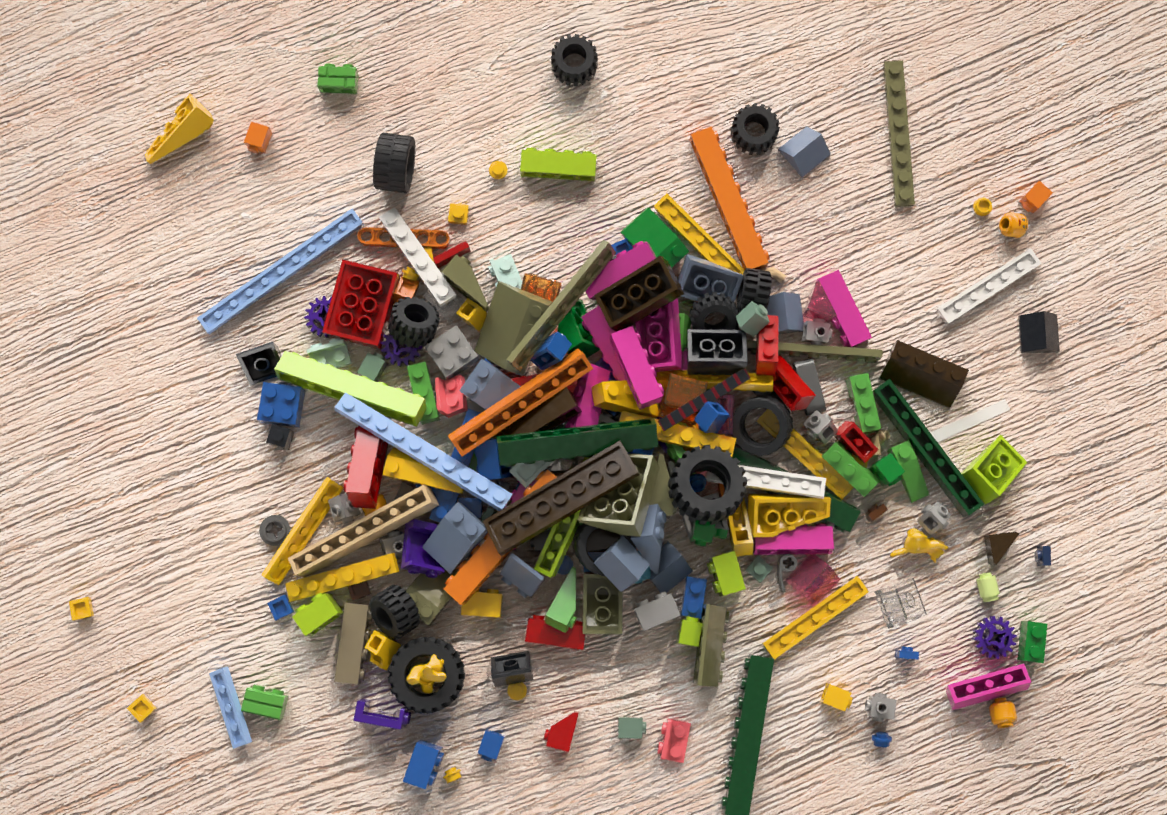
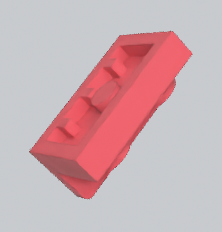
(449, 398)
(674, 740)

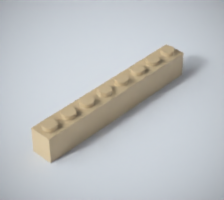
(363, 531)

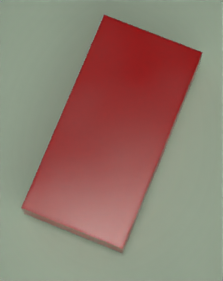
(445, 257)

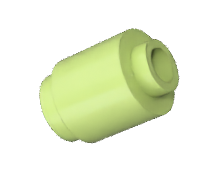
(988, 587)

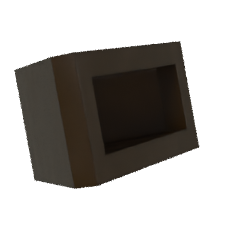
(997, 545)

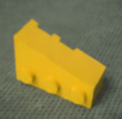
(618, 397)

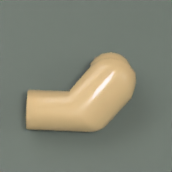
(776, 274)
(878, 439)

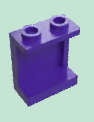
(414, 557)
(362, 715)

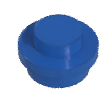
(698, 482)
(566, 566)
(881, 739)

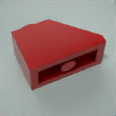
(855, 441)
(561, 732)

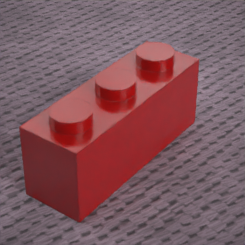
(767, 348)
(791, 387)
(542, 633)

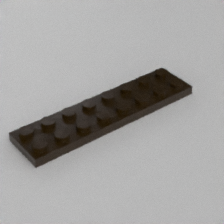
(560, 498)

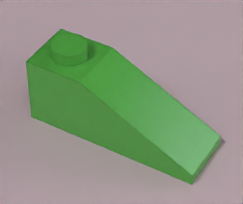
(912, 477)
(562, 610)

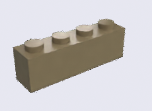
(352, 644)

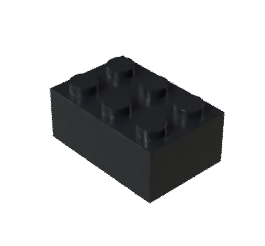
(716, 352)

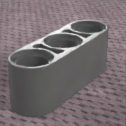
(808, 373)

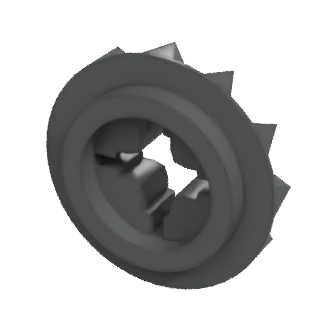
(267, 525)

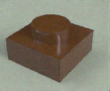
(875, 511)
(359, 590)

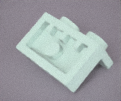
(505, 271)
(333, 353)
(528, 472)

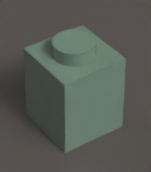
(753, 318)
(372, 366)
(631, 727)

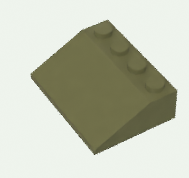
(507, 322)
(626, 507)
(709, 652)

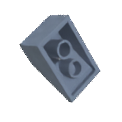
(704, 277)
(487, 385)
(455, 537)
(652, 537)
(522, 576)

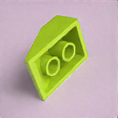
(994, 469)

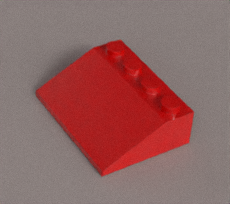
(361, 304)

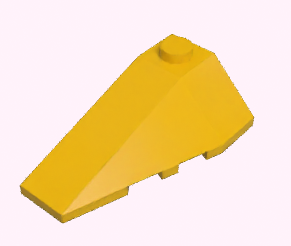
(188, 124)
(405, 468)
(782, 512)

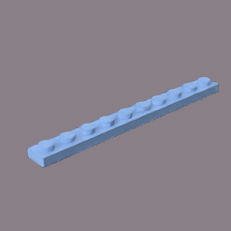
(280, 271)
(423, 452)

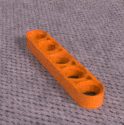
(377, 232)

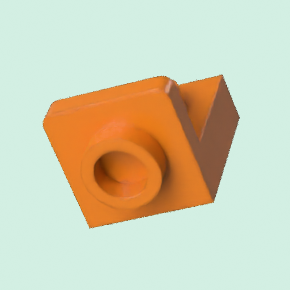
(405, 288)

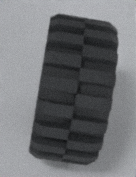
(715, 462)
(400, 668)

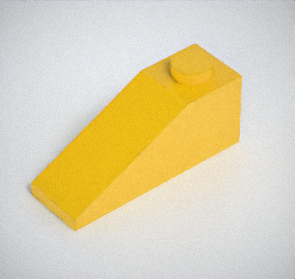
(740, 531)

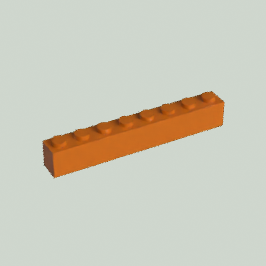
(728, 199)
(520, 402)
(484, 559)

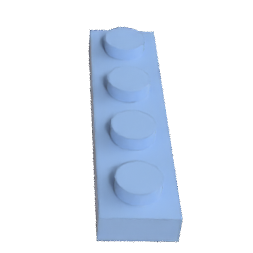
(230, 707)

